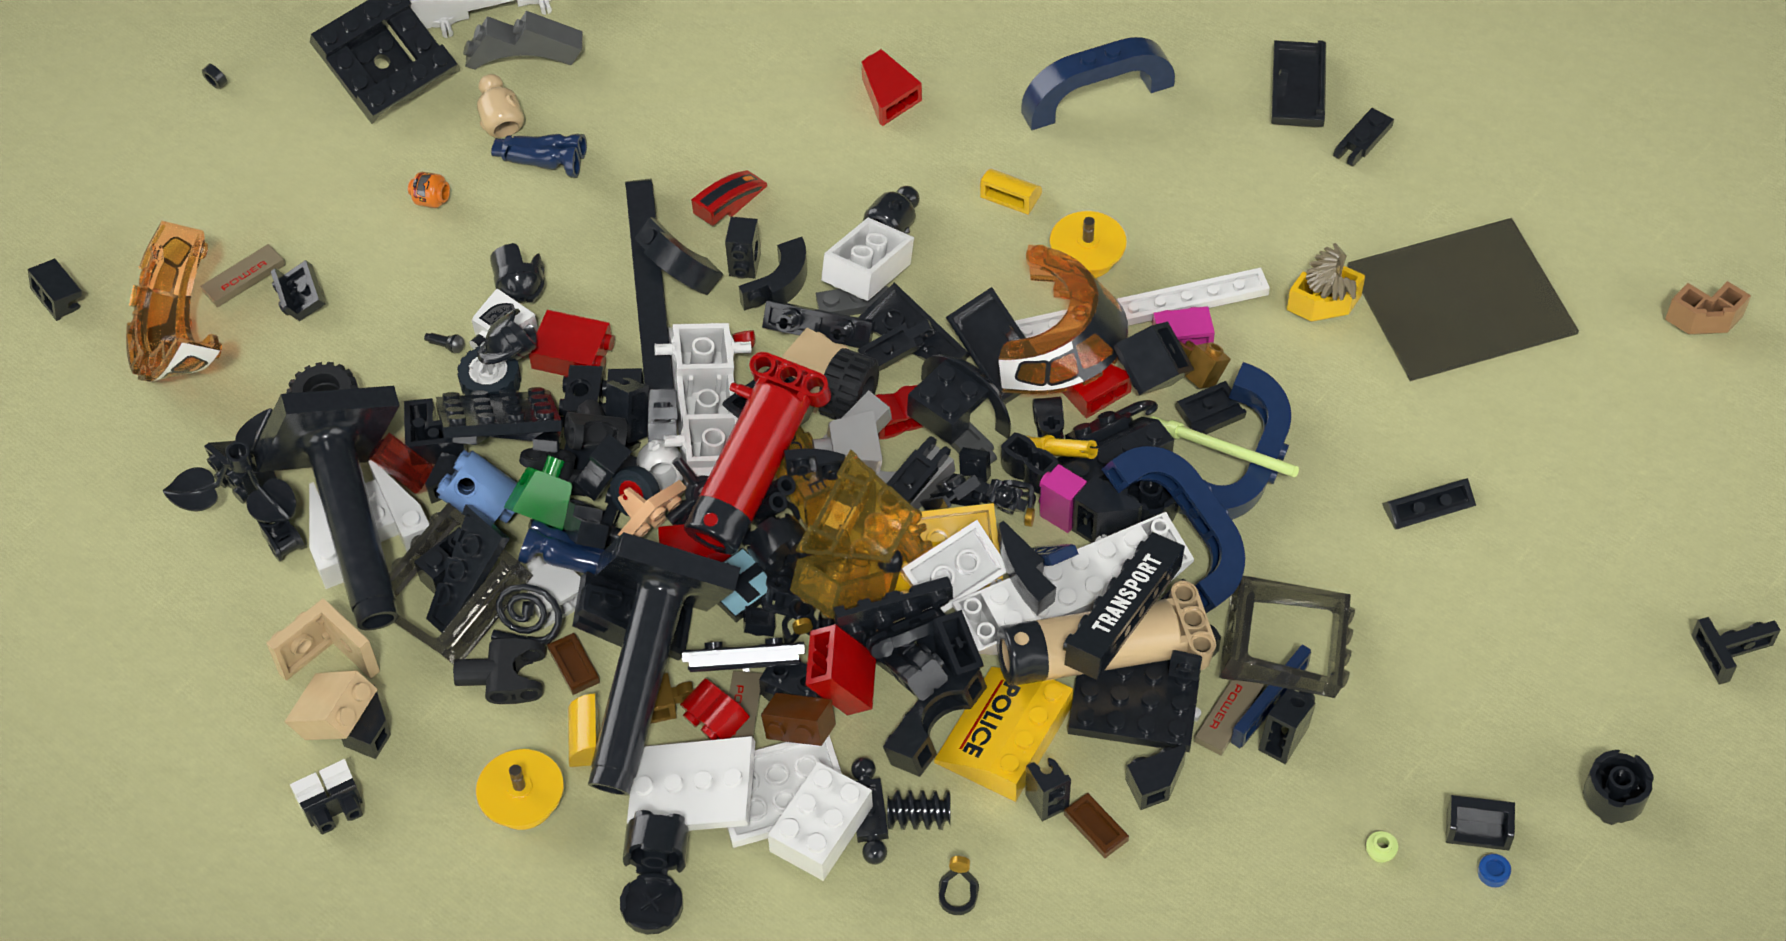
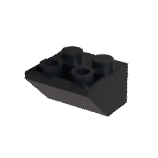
(1153, 358)
(238, 482)
(1103, 510)

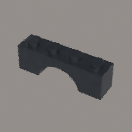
(910, 743)

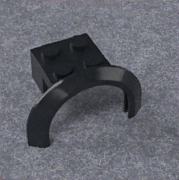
(950, 394)

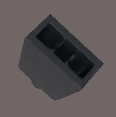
(1294, 712)

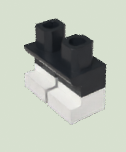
(318, 807)

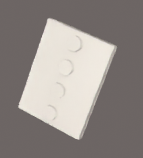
(776, 779)
(698, 780)

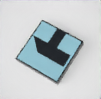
(749, 588)

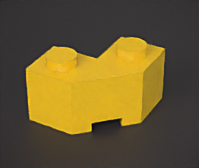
(1313, 307)

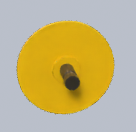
(1091, 239)
(520, 788)

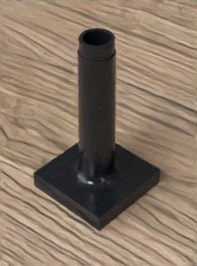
(333, 436)
(662, 582)

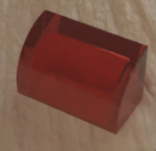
(401, 462)

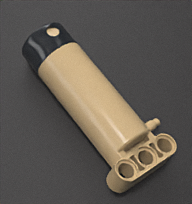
(1035, 648)

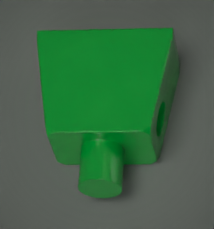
(542, 494)

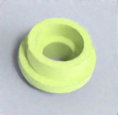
(1382, 854)

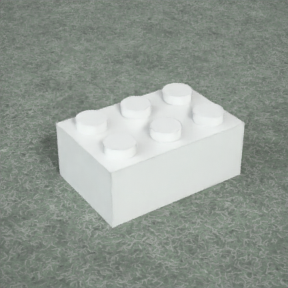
(867, 259)
(965, 558)
(820, 821)

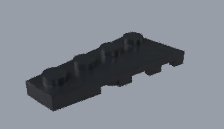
(896, 308)
(472, 559)
(893, 607)
(613, 610)

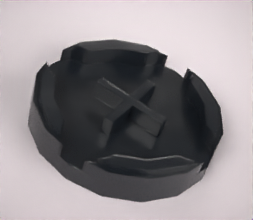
(651, 903)

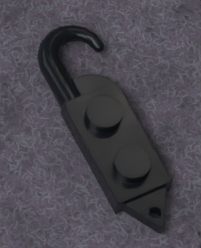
(1111, 422)

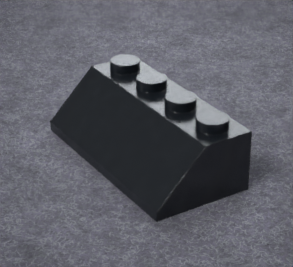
(1140, 433)

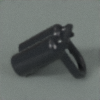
(776, 501)

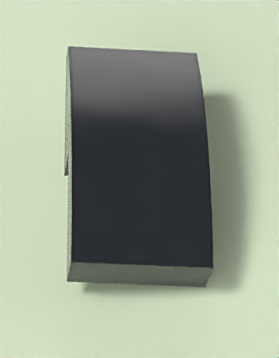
(806, 461)

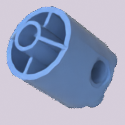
(487, 494)

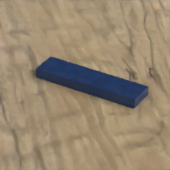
(1056, 553)
(1266, 701)

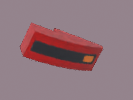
(727, 196)

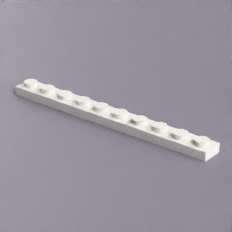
(1202, 293)

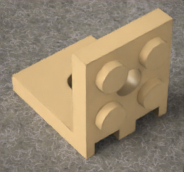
(314, 633)

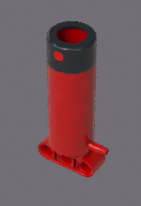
(753, 450)

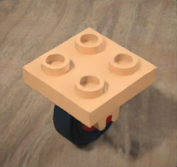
(640, 498)

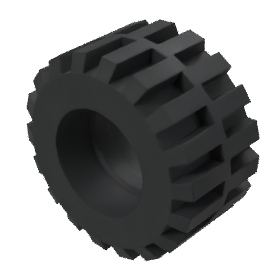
(322, 378)
(849, 379)

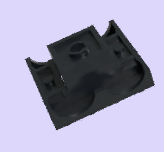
(362, 36)

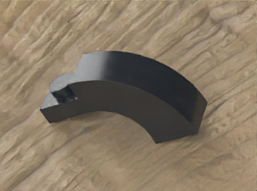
(677, 259)
(782, 283)

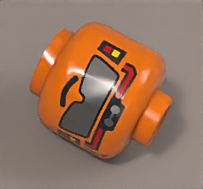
(429, 189)

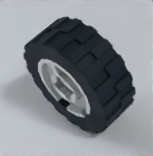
(476, 376)

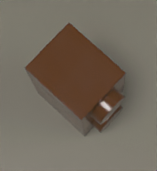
(798, 719)

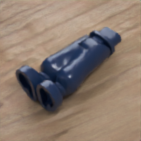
(543, 151)
(558, 549)

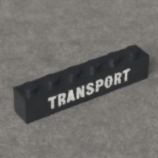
(1123, 605)

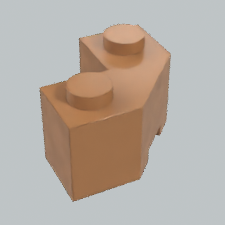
(1702, 314)

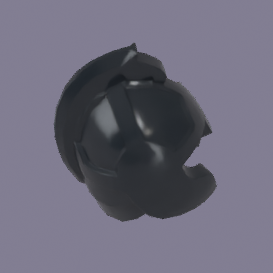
(507, 340)

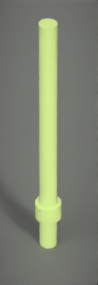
(1178, 431)

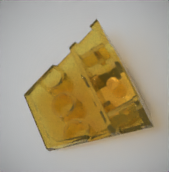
(859, 517)

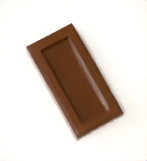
(573, 663)
(1096, 825)

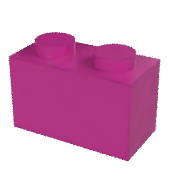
(1188, 324)
(1057, 496)

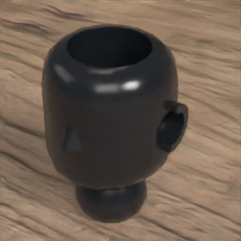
(895, 208)

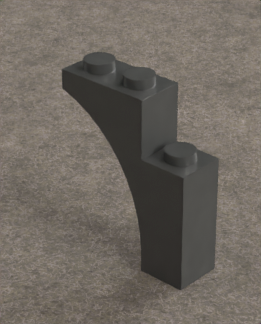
(528, 37)

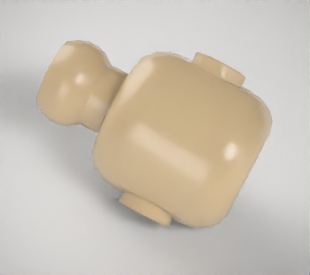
(498, 108)

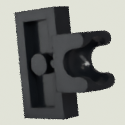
(1004, 496)

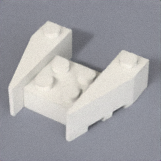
(393, 512)

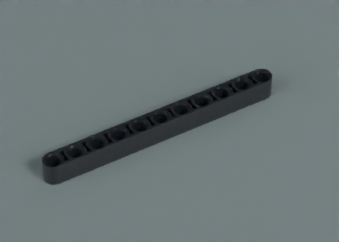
(648, 288)

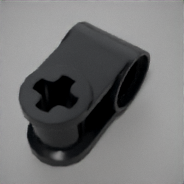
(1049, 416)
(281, 538)
(785, 601)

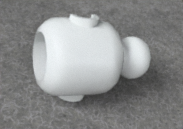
(658, 462)

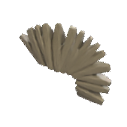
(1327, 273)

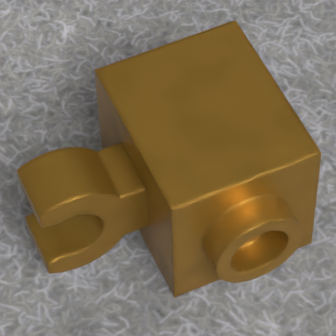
(1207, 362)
(668, 697)

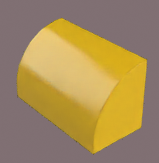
(1009, 191)
(583, 730)

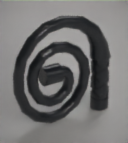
(527, 611)

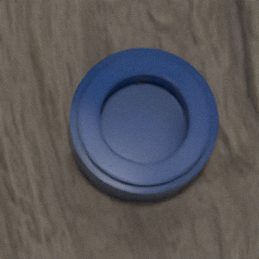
(1494, 870)

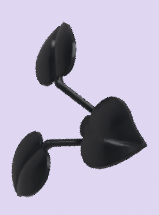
(196, 486)

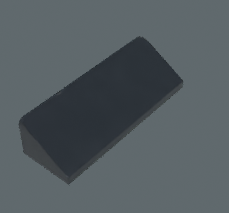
(1429, 504)

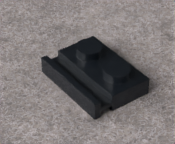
(1210, 409)
(950, 490)

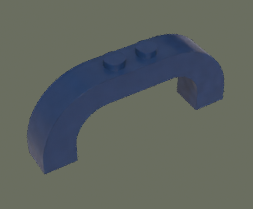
(1092, 66)
(1271, 403)
(1198, 504)

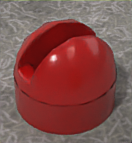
(745, 336)

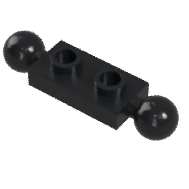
(874, 825)

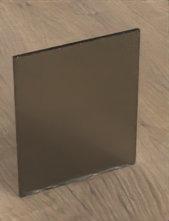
(1462, 299)

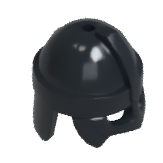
(514, 277)

